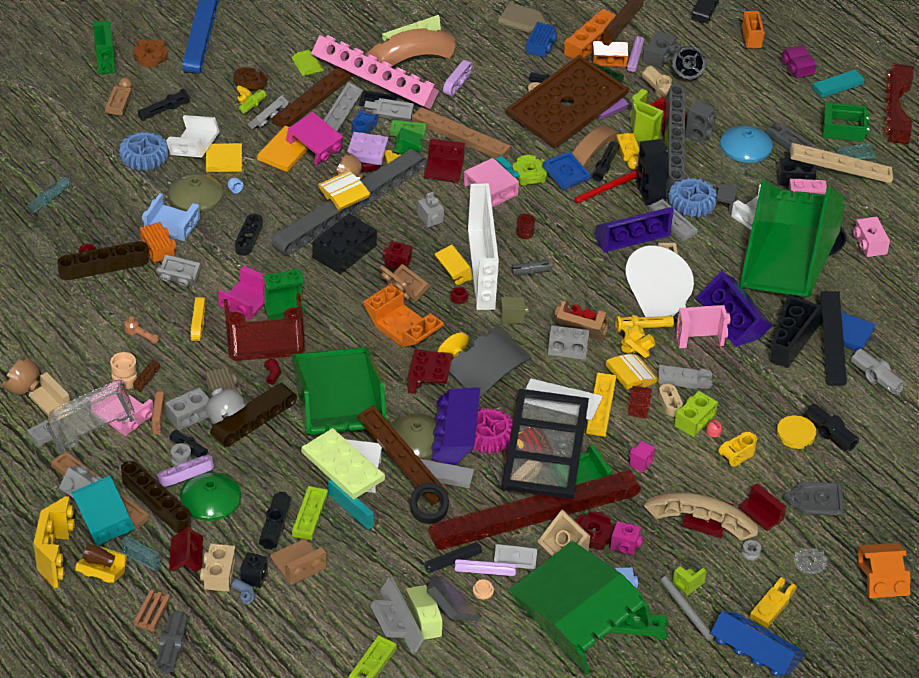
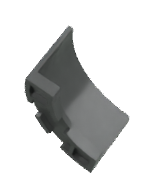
(488, 360)

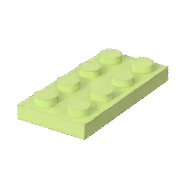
(343, 463)

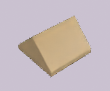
(562, 532)

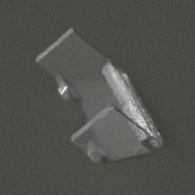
(89, 413)

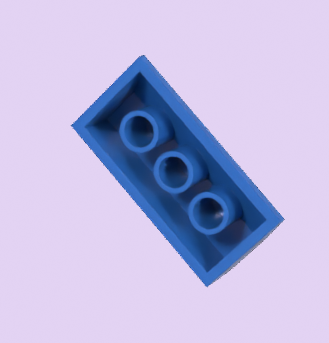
(757, 643)

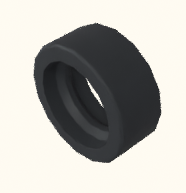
(434, 489)

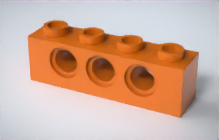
(592, 31)

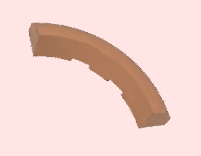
(413, 43)

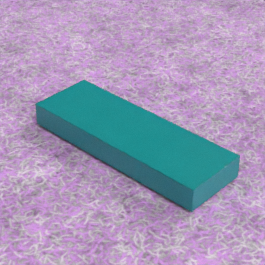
(838, 83)
(354, 507)

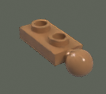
(119, 97)

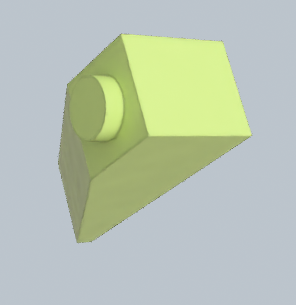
(425, 611)

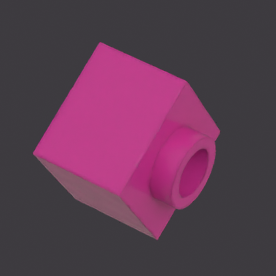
(641, 456)

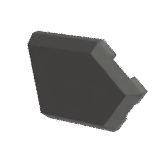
(817, 498)
(451, 600)

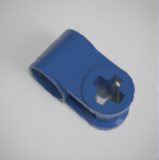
(364, 122)

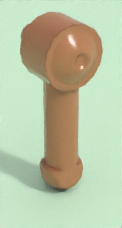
(132, 327)

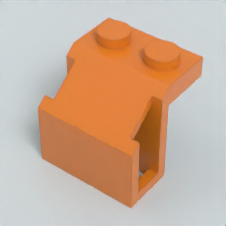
(884, 570)

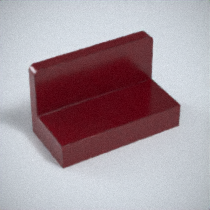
(763, 508)
(186, 550)

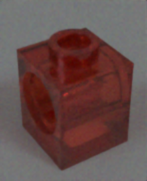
(640, 402)

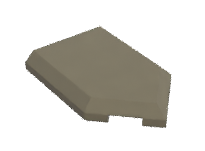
(521, 18)

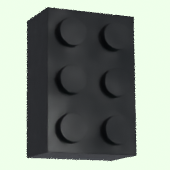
(344, 243)

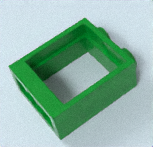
(845, 112)

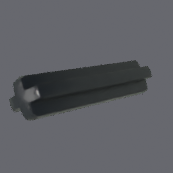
(450, 558)

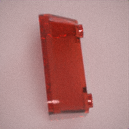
(264, 338)

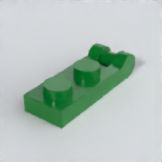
(636, 626)

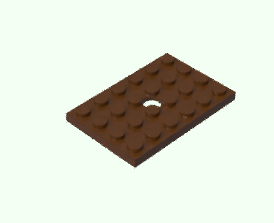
(577, 80)

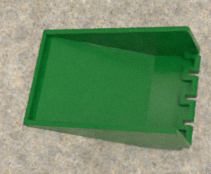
(791, 239)
(337, 388)
(577, 599)

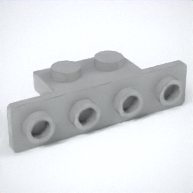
(396, 617)

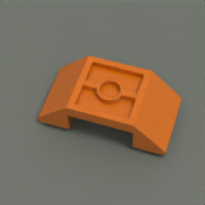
(398, 320)

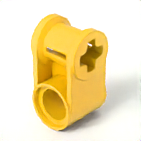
(739, 448)

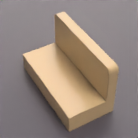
(49, 394)

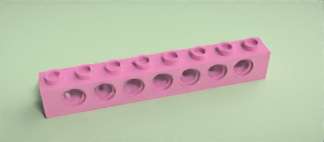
(323, 50)

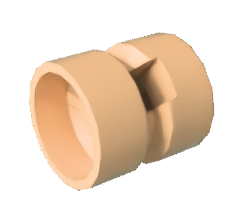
(124, 367)

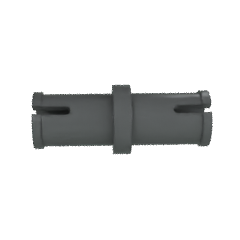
(531, 267)

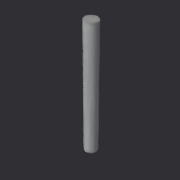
(686, 608)

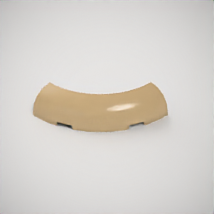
(705, 508)

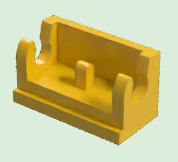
(454, 264)

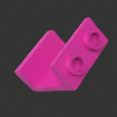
(316, 136)
(246, 294)

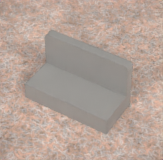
(521, 555)

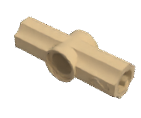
(659, 82)

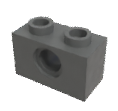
(660, 49)

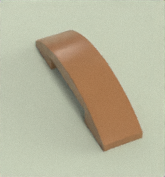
(593, 143)

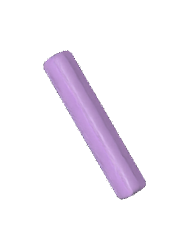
(635, 54)
(485, 567)

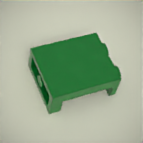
(104, 47)
(281, 292)
(592, 466)

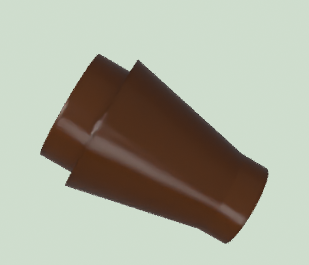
(97, 555)

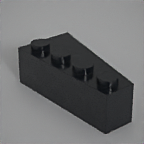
(794, 330)

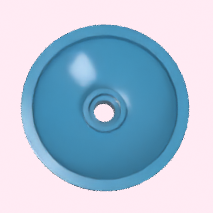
(746, 144)

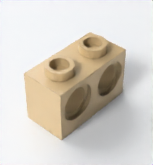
(219, 567)

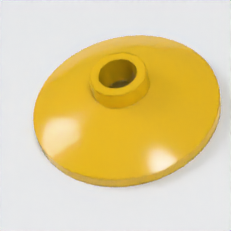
(455, 344)

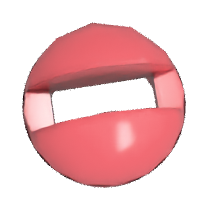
(714, 428)

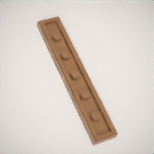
(66, 460)

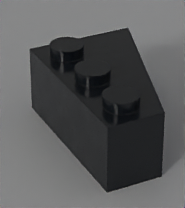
(652, 171)

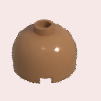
(351, 163)
(22, 377)

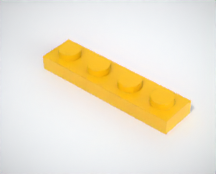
(605, 387)

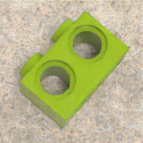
(695, 413)

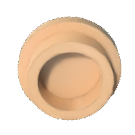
(483, 589)

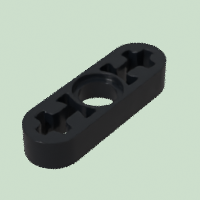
(249, 240)

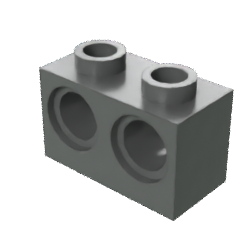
(700, 122)

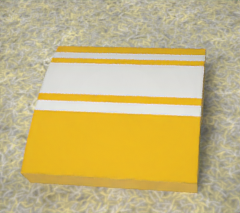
(344, 190)
(631, 371)

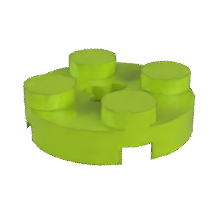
(533, 176)

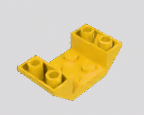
(53, 524)

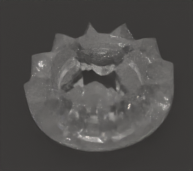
(803, 563)

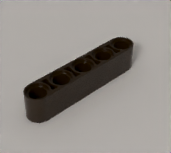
(103, 260)
(253, 415)
(155, 496)

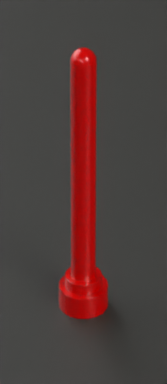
(587, 195)

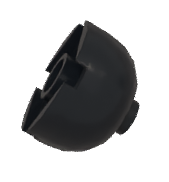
(689, 62)

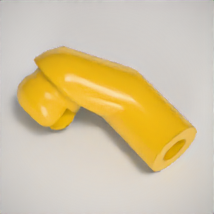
(244, 94)

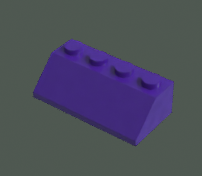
(634, 229)
(746, 319)
(455, 424)

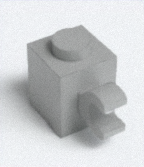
(430, 210)

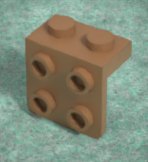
(406, 282)
(299, 561)

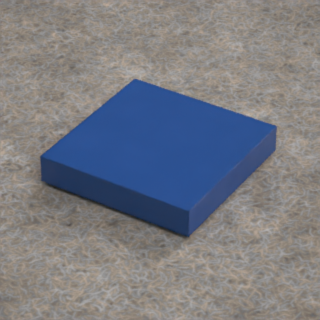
(566, 170)
(856, 331)

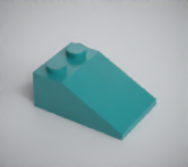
(103, 510)

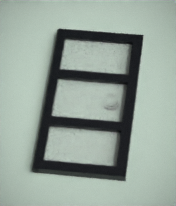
(545, 444)

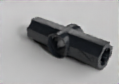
(831, 427)
(275, 520)

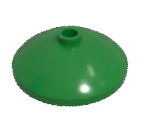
(211, 496)

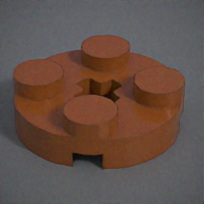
(156, 48)

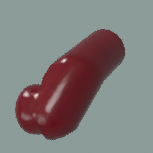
(275, 371)

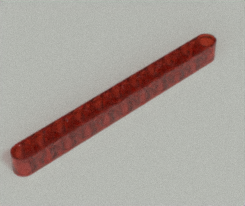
(532, 511)

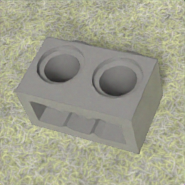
(568, 342)
(187, 409)

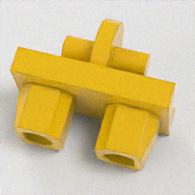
(634, 342)

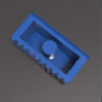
(541, 39)

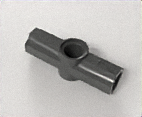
(171, 642)

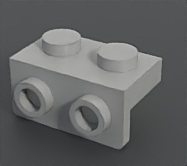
(179, 270)
(76, 478)

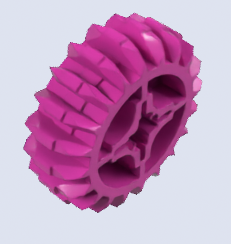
(492, 430)

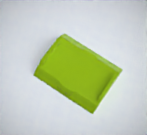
(307, 62)

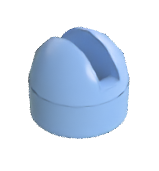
(235, 185)

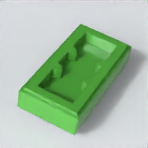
(412, 126)

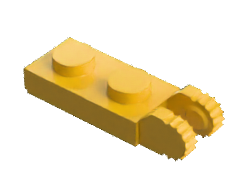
(772, 603)

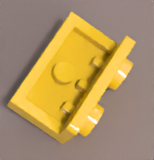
(106, 573)

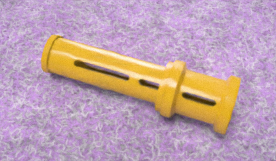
(644, 322)

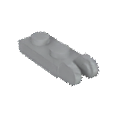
(684, 377)

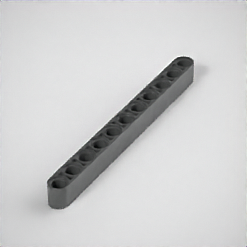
(327, 215)

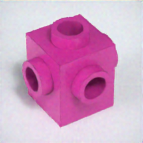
(626, 538)

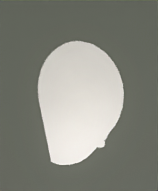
(659, 280)

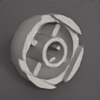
(224, 404)

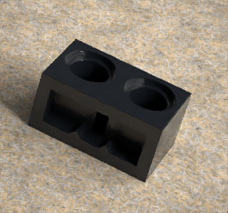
(794, 169)

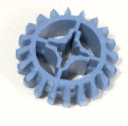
(143, 151)
(692, 197)

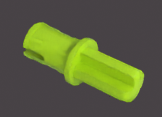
(252, 101)

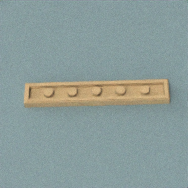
(841, 162)

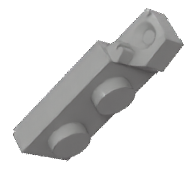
(390, 109)
(271, 110)

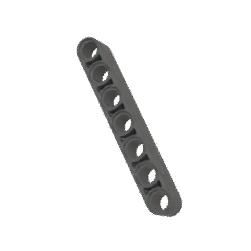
(675, 133)

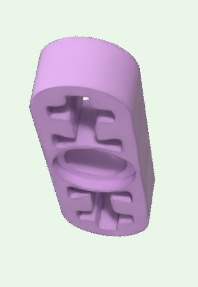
(458, 77)
(185, 470)

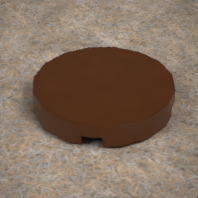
(249, 78)

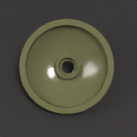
(196, 189)
(417, 433)

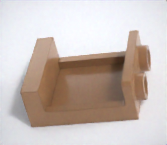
(596, 328)

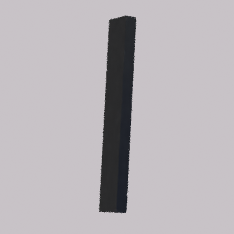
(833, 338)

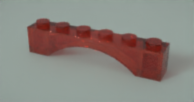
(897, 122)

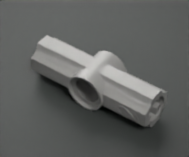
(878, 371)

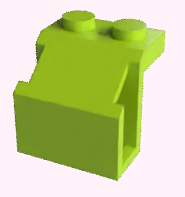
(645, 119)

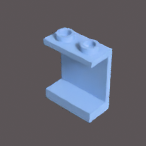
(177, 221)

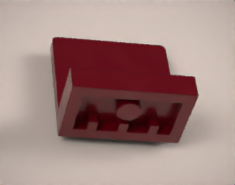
(445, 160)
(428, 367)

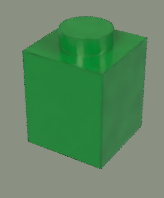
(407, 140)

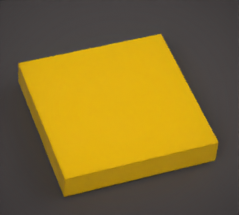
(224, 157)

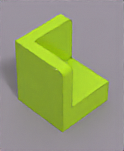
(688, 580)

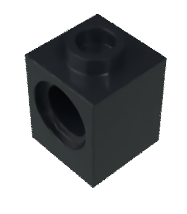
(254, 569)

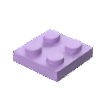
(368, 147)

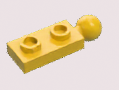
(628, 148)

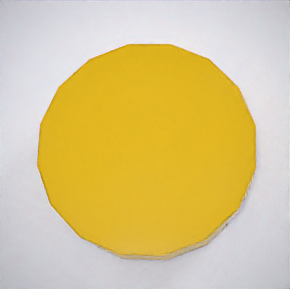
(796, 431)

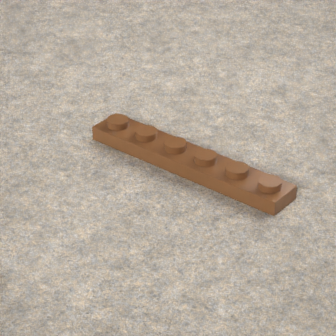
(461, 133)

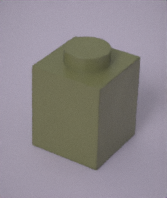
(513, 310)

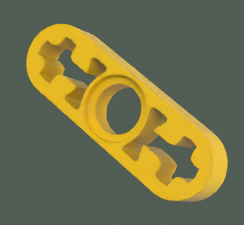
(198, 318)

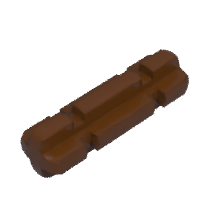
(146, 375)

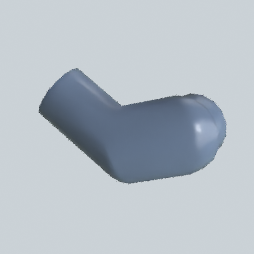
(246, 590)

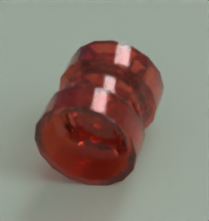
(525, 226)

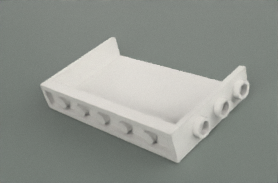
(482, 247)

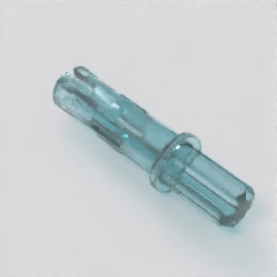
(53, 191)

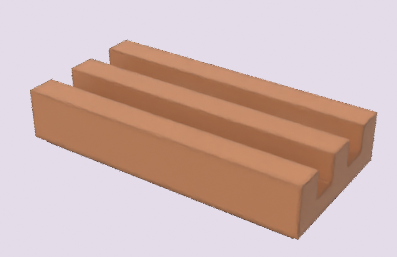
(158, 412)
(157, 597)

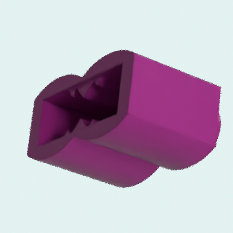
(798, 61)

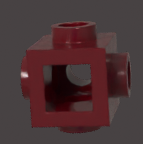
(397, 254)

